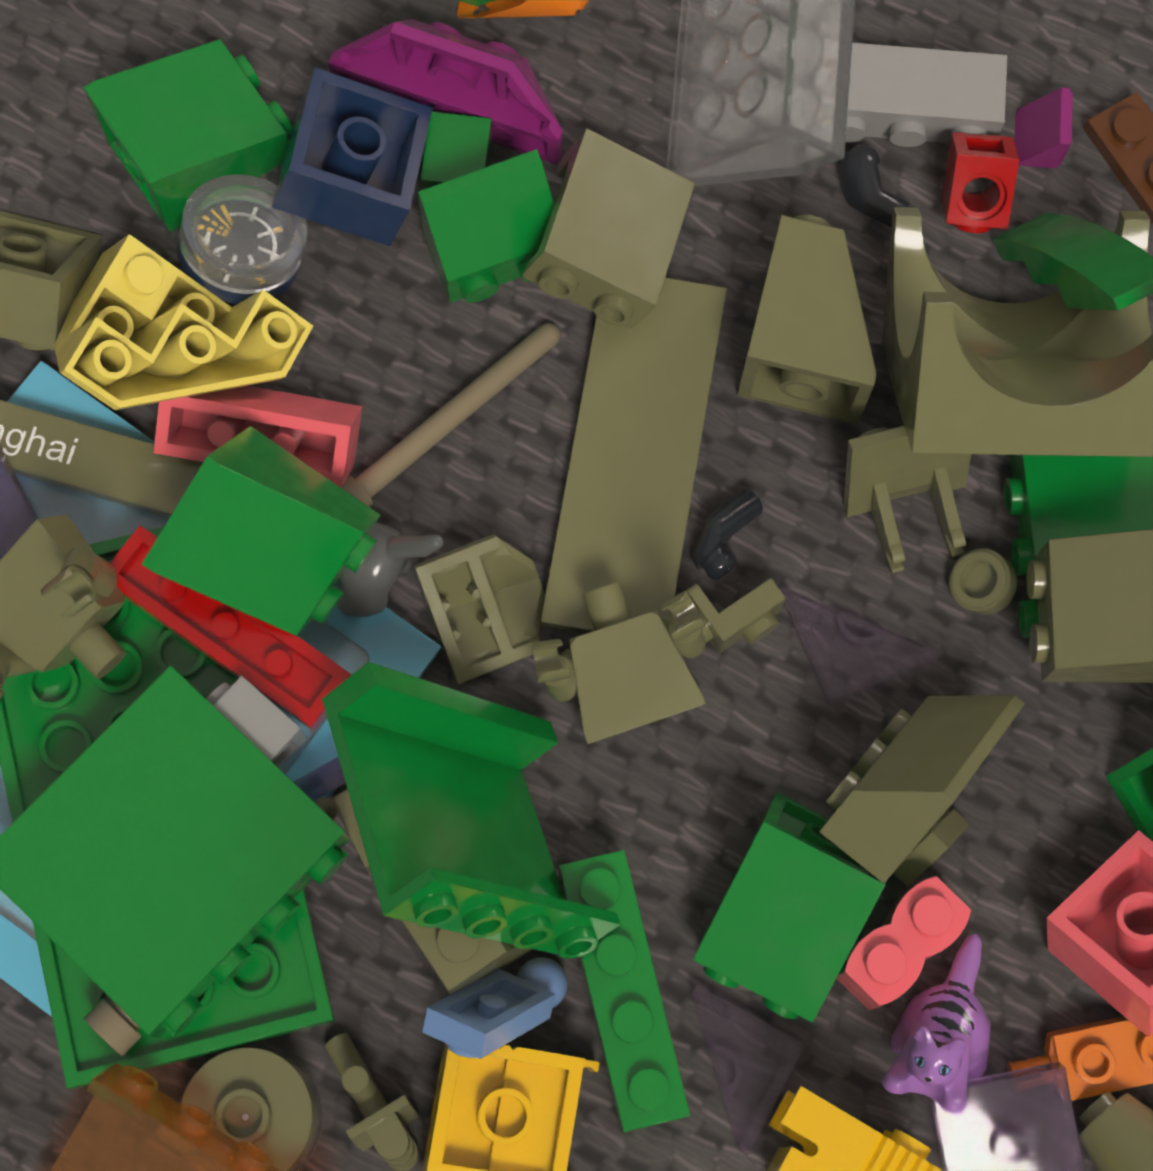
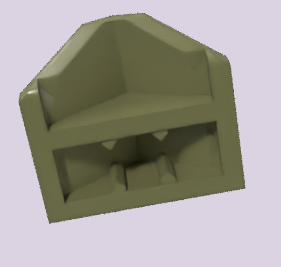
(482, 605)

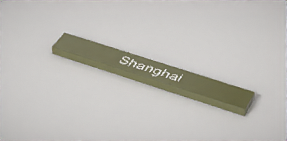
(93, 460)

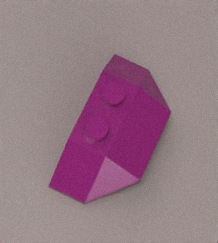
(456, 77)

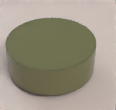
(983, 581)

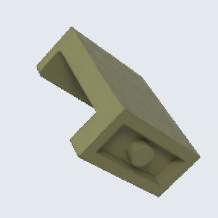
(610, 230)

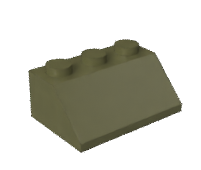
(40, 277)
(914, 777)

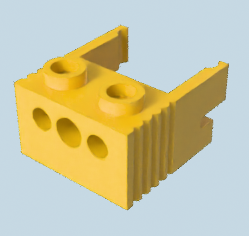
(504, 1111)
(839, 1141)

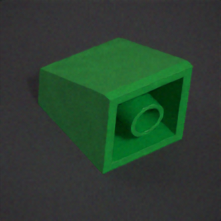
(188, 124)
(264, 534)
(789, 913)

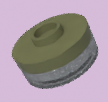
(261, 1101)

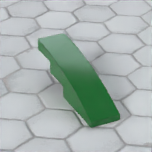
(1081, 258)

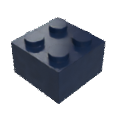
(352, 157)

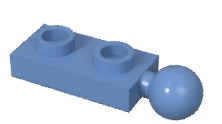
(497, 1008)

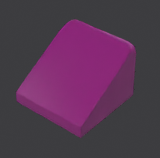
(1045, 129)

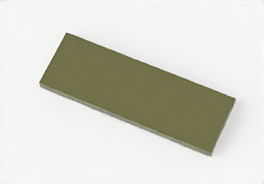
(635, 456)

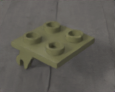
(885, 469)

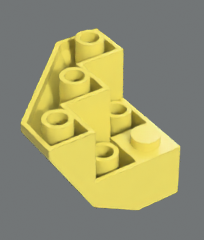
(159, 336)

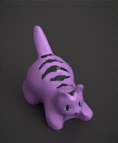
(943, 1036)

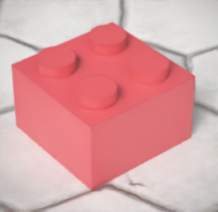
(1108, 931)

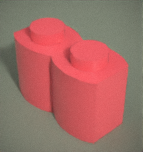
(913, 930)

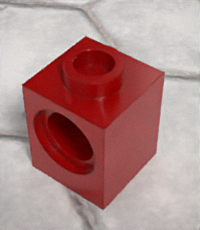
(973, 158)

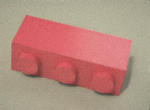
(308, 427)

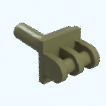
(383, 1122)

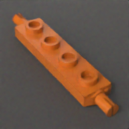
(1098, 1057)

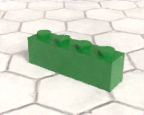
(626, 998)

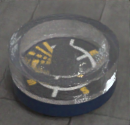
(237, 241)

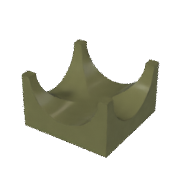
(1014, 373)

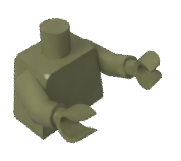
(56, 603)
(627, 666)

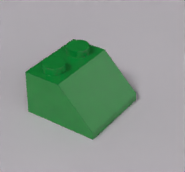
(486, 225)

